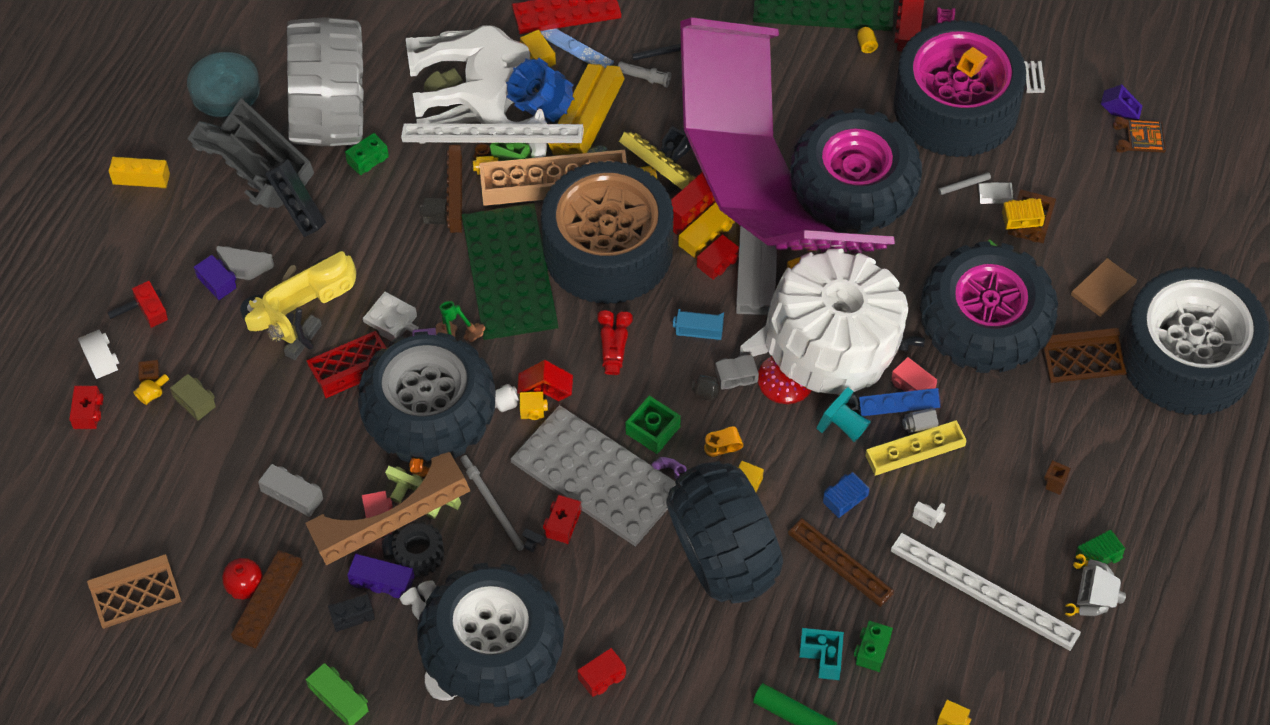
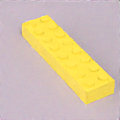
(656, 159)
(915, 447)

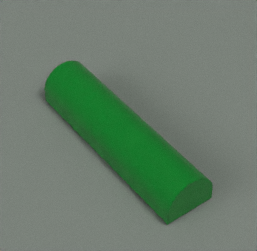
(788, 708)

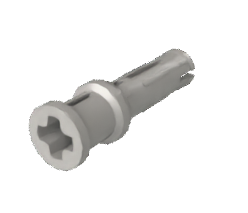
(651, 75)

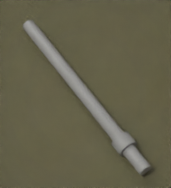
(473, 473)

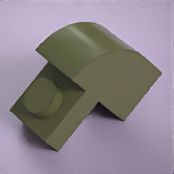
(440, 81)

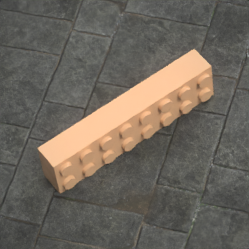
(532, 177)

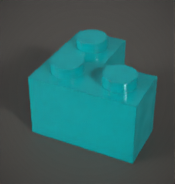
(824, 646)

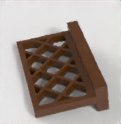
(1084, 339)

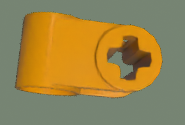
(724, 441)

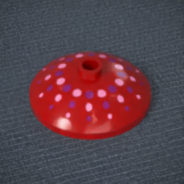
(778, 386)

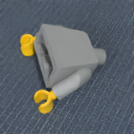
(1097, 590)

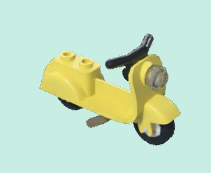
(325, 280)

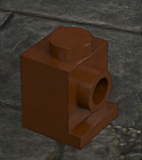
(1056, 477)

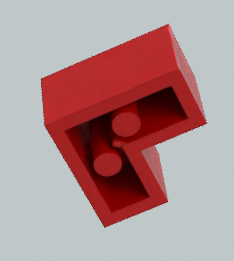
(547, 379)

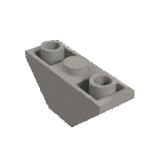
(245, 263)

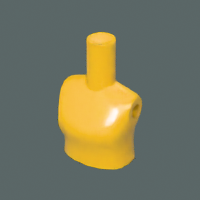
(150, 390)

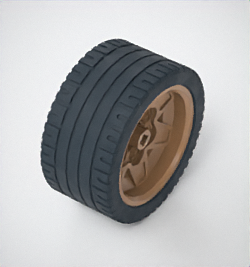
(591, 211)

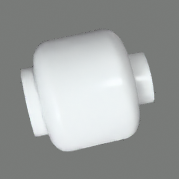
(506, 397)

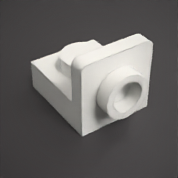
(928, 515)

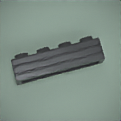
(310, 328)

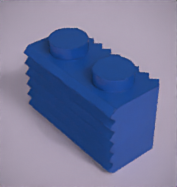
(845, 494)

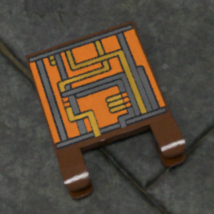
(1142, 135)

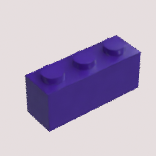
(380, 576)

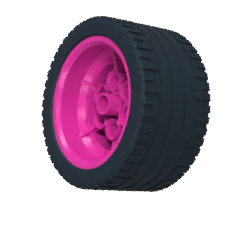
(947, 107)

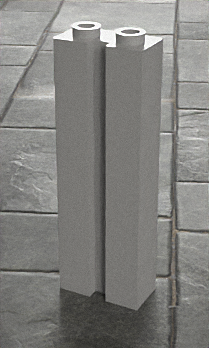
(755, 275)

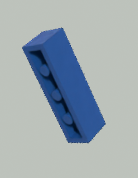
(900, 402)

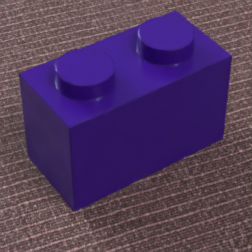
(215, 277)

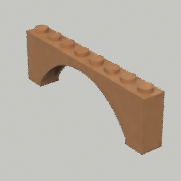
(341, 537)

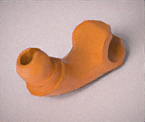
(416, 467)

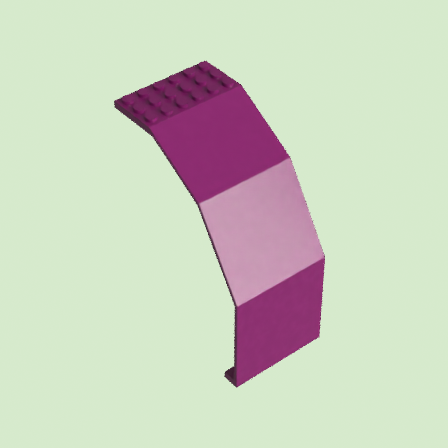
(733, 139)

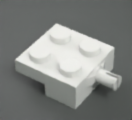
(391, 317)

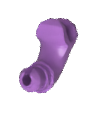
(664, 462)

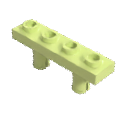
(405, 482)

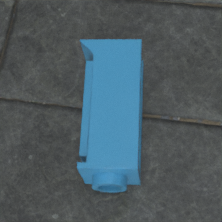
(699, 325)

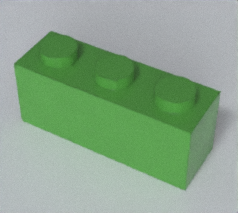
(337, 694)

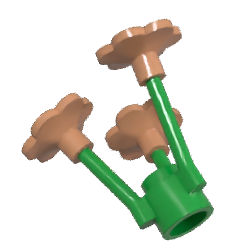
(449, 313)

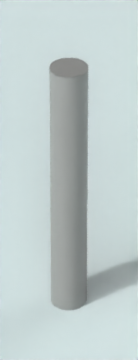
(965, 183)

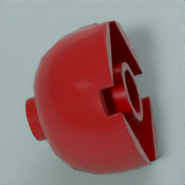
(241, 578)

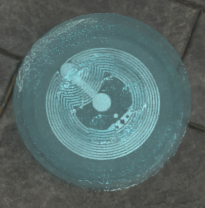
(221, 81)

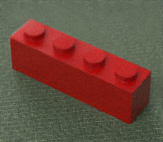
(910, 22)

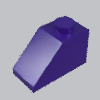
(1121, 103)

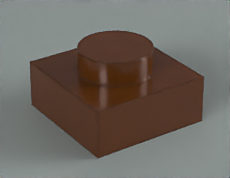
(149, 370)

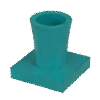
(844, 417)

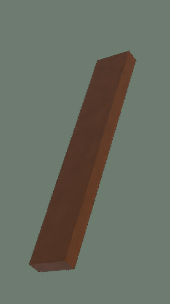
(841, 562)

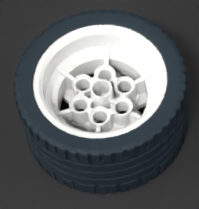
(1196, 308)

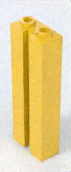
(590, 106)

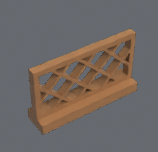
(127, 576)

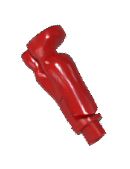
(613, 340)

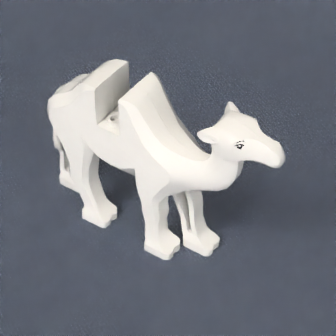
(488, 67)

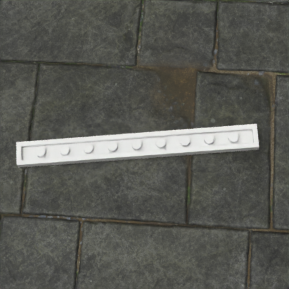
(493, 133)
(986, 591)

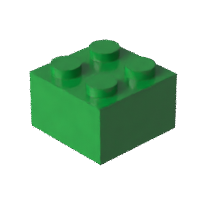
(653, 424)

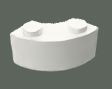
(98, 354)

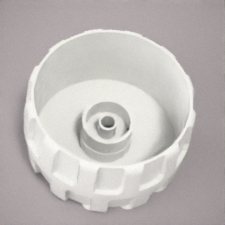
(836, 321)

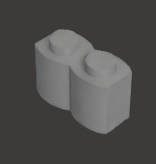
(736, 371)
(920, 420)

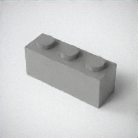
(291, 490)

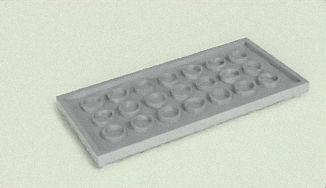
(597, 471)

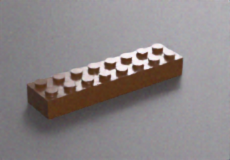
(454, 188)
(267, 599)

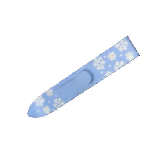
(576, 48)

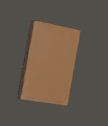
(1103, 287)

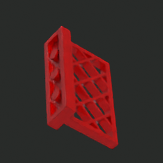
(350, 377)

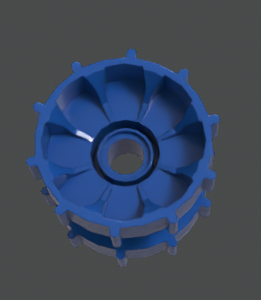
(539, 87)

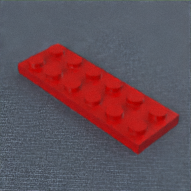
(555, 14)

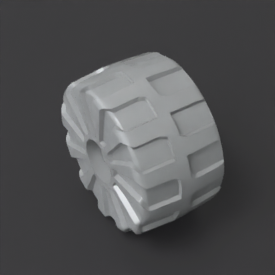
(324, 81)

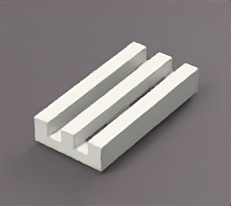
(1035, 89)

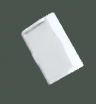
(995, 192)

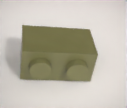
(193, 396)

